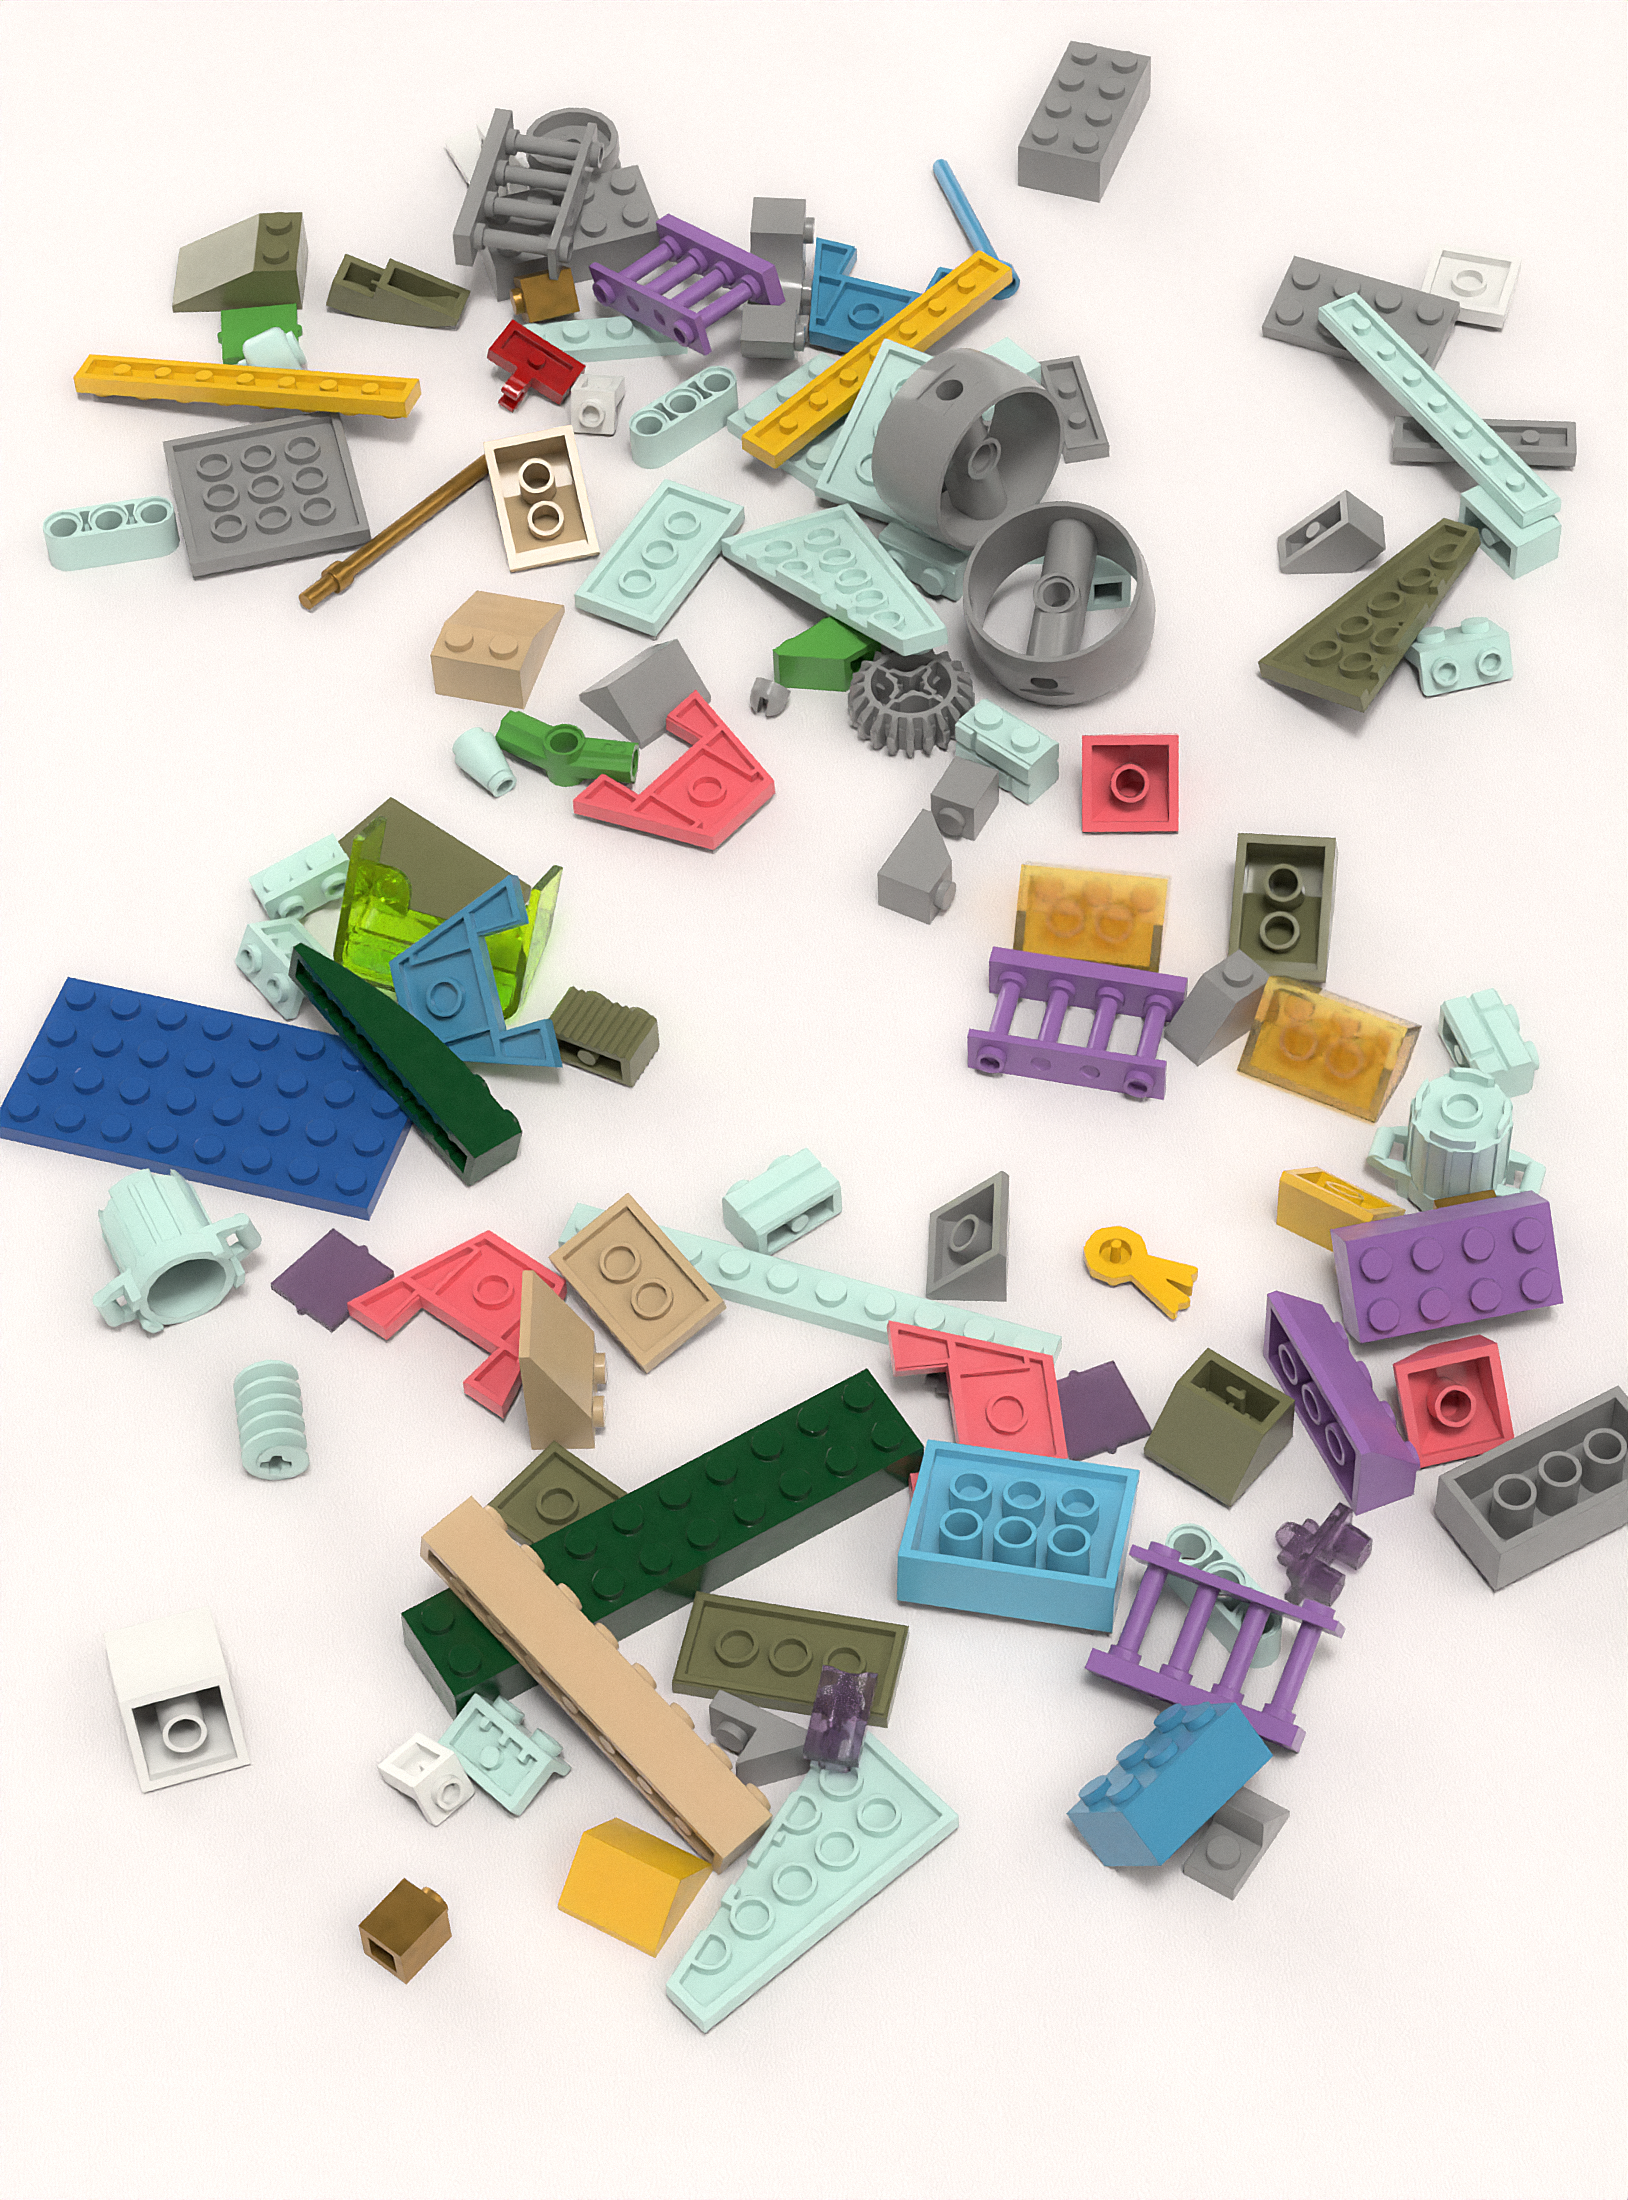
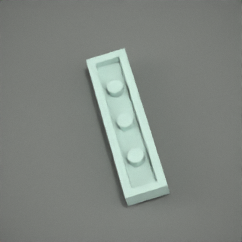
(606, 339)

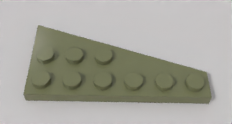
(1366, 632)

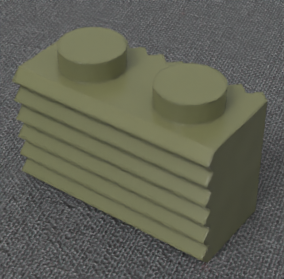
(604, 1035)

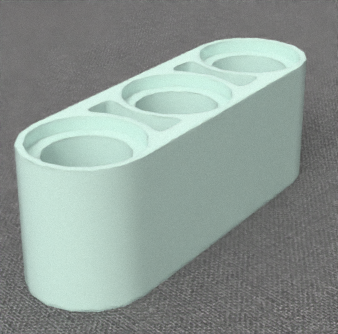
(683, 417)
(111, 533)
(1227, 1612)

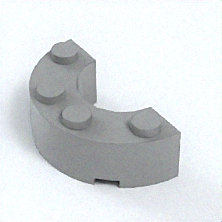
(780, 237)

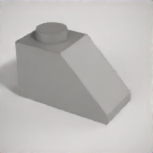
(1333, 538)
(918, 873)
(1218, 1008)

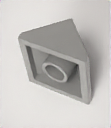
(645, 691)
(971, 1244)

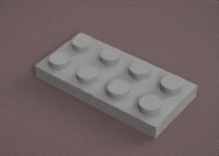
(1414, 315)

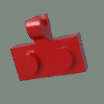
(533, 365)

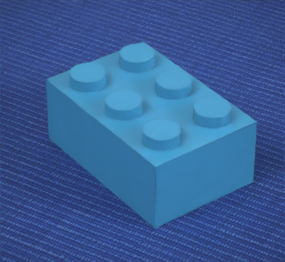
(1168, 1783)

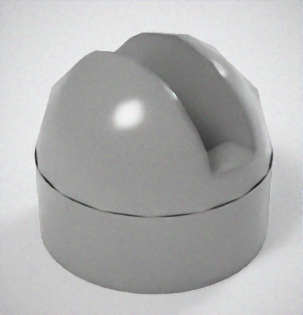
(770, 694)

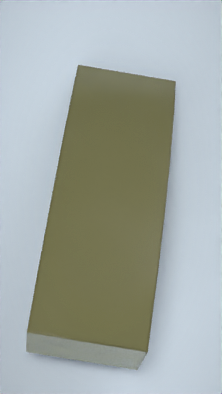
(395, 294)

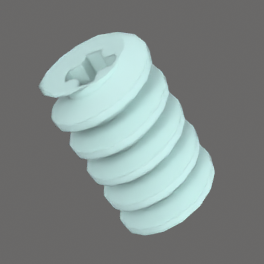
(270, 1420)

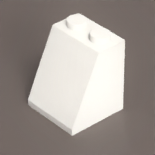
(176, 1699)

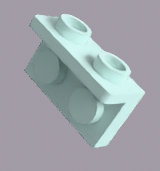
(303, 880)
(266, 960)
(503, 1752)

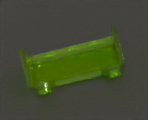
(380, 925)

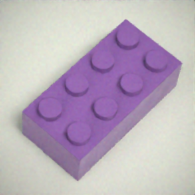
(1447, 1266)

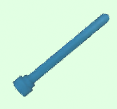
(970, 221)

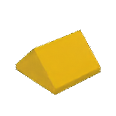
(1318, 1201)
(631, 1884)

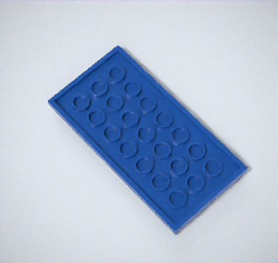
(208, 1097)

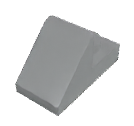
(768, 1742)
(1235, 1842)

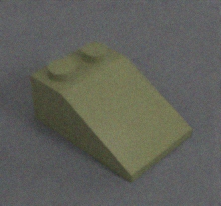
(244, 266)
(1284, 903)

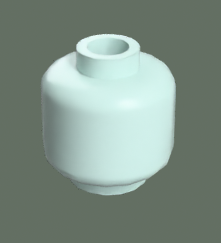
(273, 350)

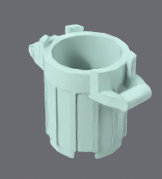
(1455, 1142)
(168, 1252)

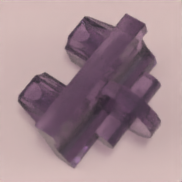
(1311, 1551)
(840, 1719)

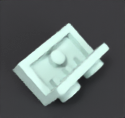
(1461, 656)

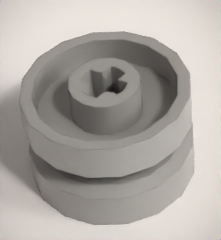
(570, 126)

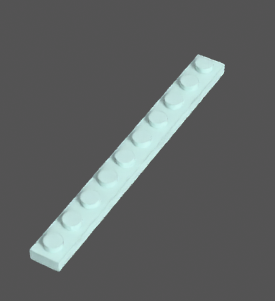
(826, 1296)

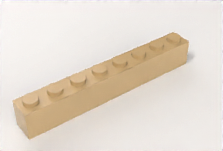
(596, 1684)

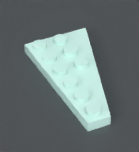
(844, 572)
(810, 1871)

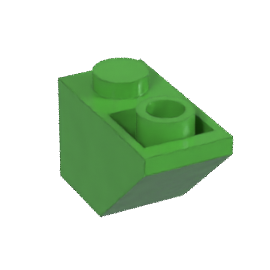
(823, 656)

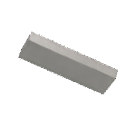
(1083, 428)

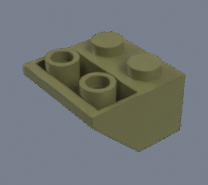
(1221, 1427)

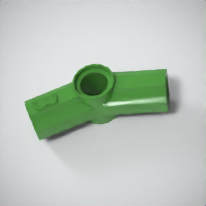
(566, 751)

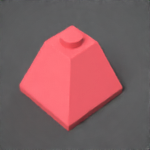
(1130, 782)
(1453, 1399)

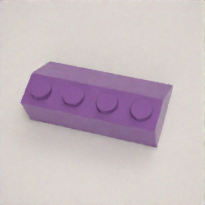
(1338, 1403)

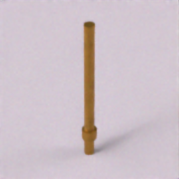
(340, 574)

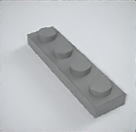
(1532, 440)

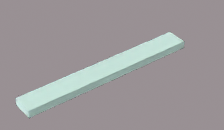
(1440, 410)

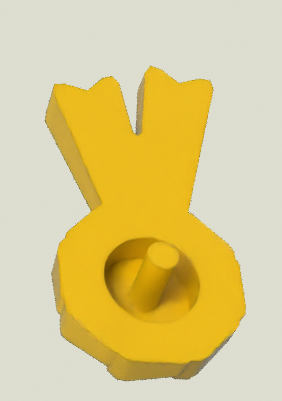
(1121, 1256)

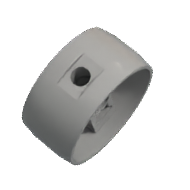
(939, 434)
(1070, 540)

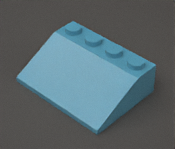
(1017, 1535)

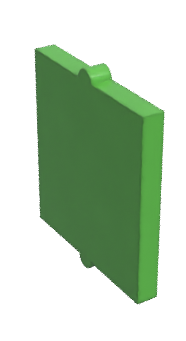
(245, 323)

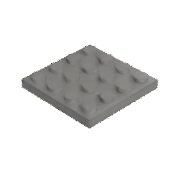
(266, 492)

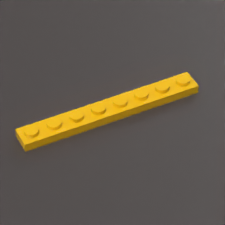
(248, 386)
(836, 388)

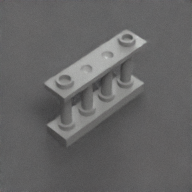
(493, 171)

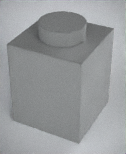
(965, 798)

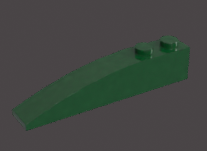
(412, 1066)

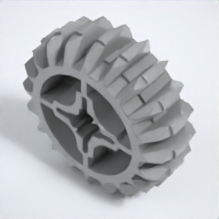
(913, 711)

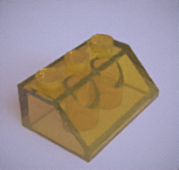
(1093, 914)
(1328, 1047)

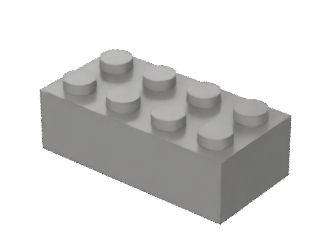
(1084, 121)
(611, 229)
(1541, 1490)

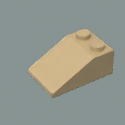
(540, 498)
(494, 648)
(558, 1370)

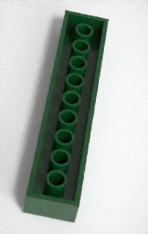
(689, 1531)

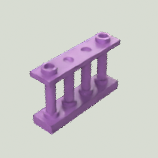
(698, 254)
(1081, 985)
(1174, 1680)

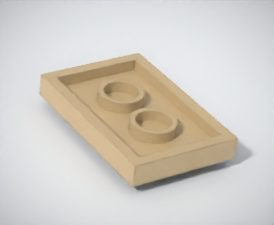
(637, 1282)

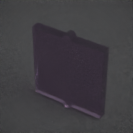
(330, 1277)
(1099, 1412)

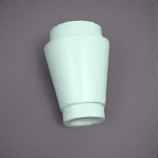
(484, 761)

